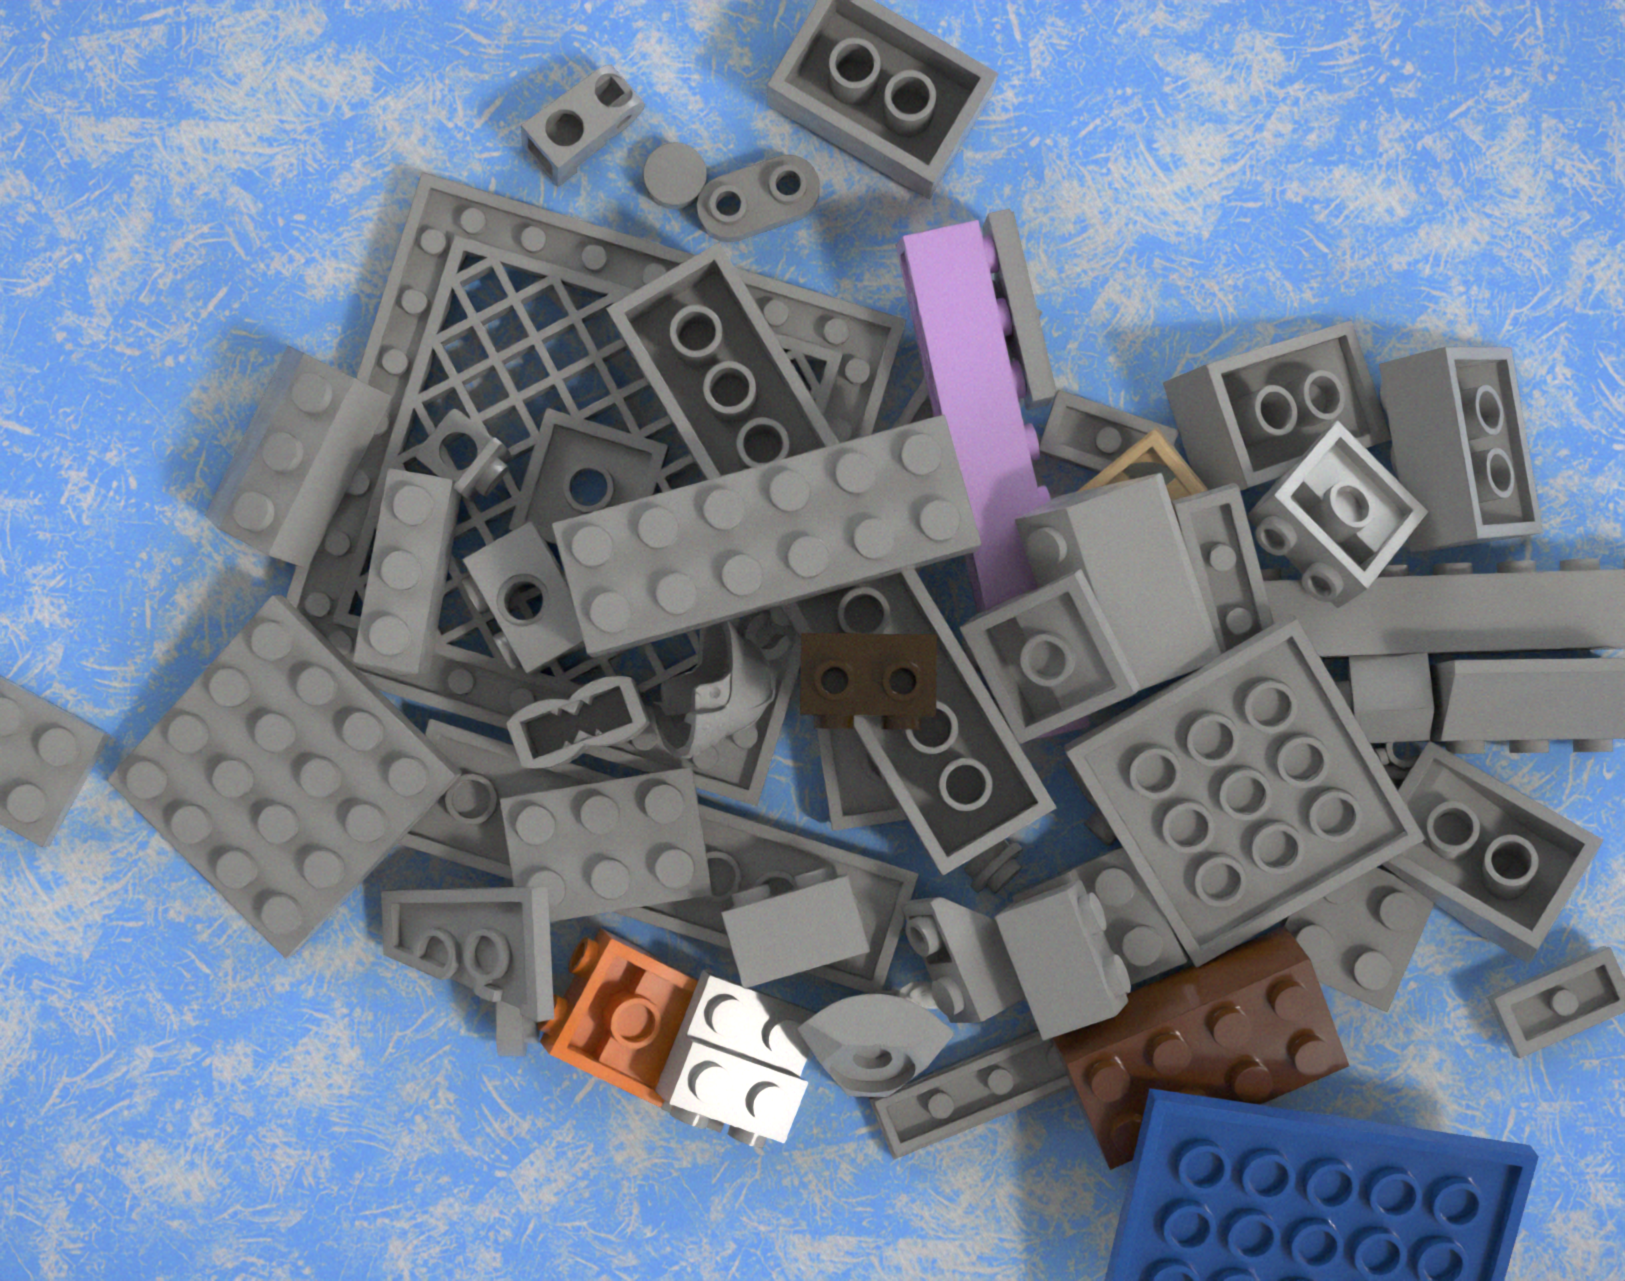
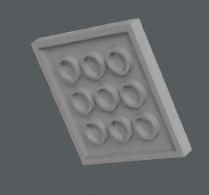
(283, 775)
(1244, 791)

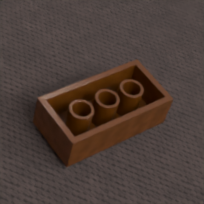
(1223, 1030)

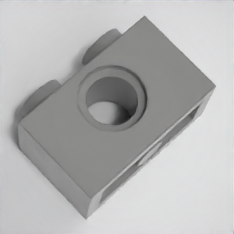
(498, 572)

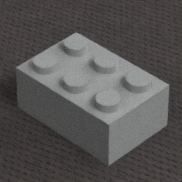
(881, 90)

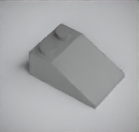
(1266, 407)
(1490, 852)

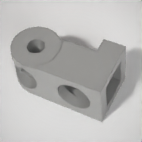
(580, 122)

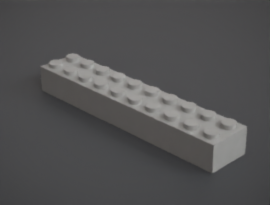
(746, 407)

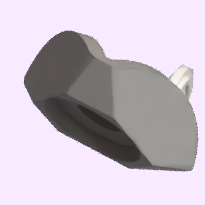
(877, 1039)

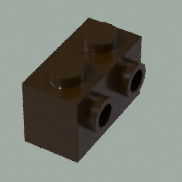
(868, 678)

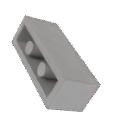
(408, 572)

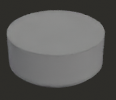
(675, 175)

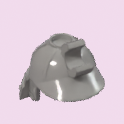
(723, 690)

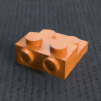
(619, 1014)

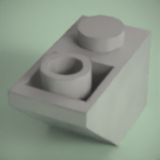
(964, 959)

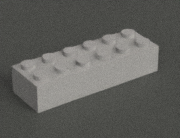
(767, 536)

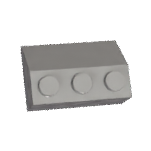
(1461, 445)
(297, 458)
(1136, 568)
(1528, 703)

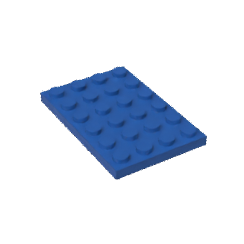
(1313, 1198)

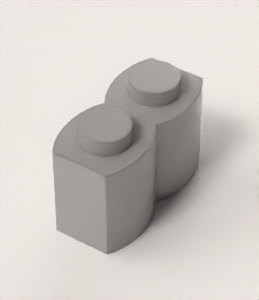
(562, 730)

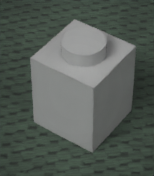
(1390, 696)

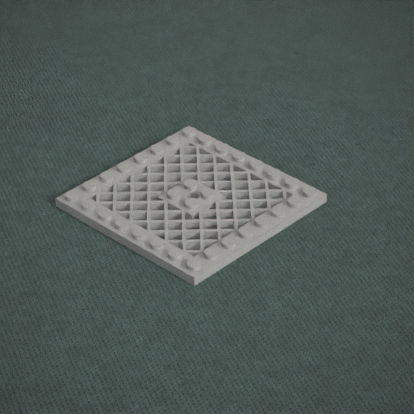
(458, 221)

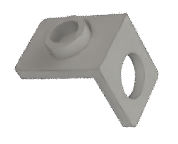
(484, 471)

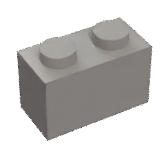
(794, 928)
(1064, 959)

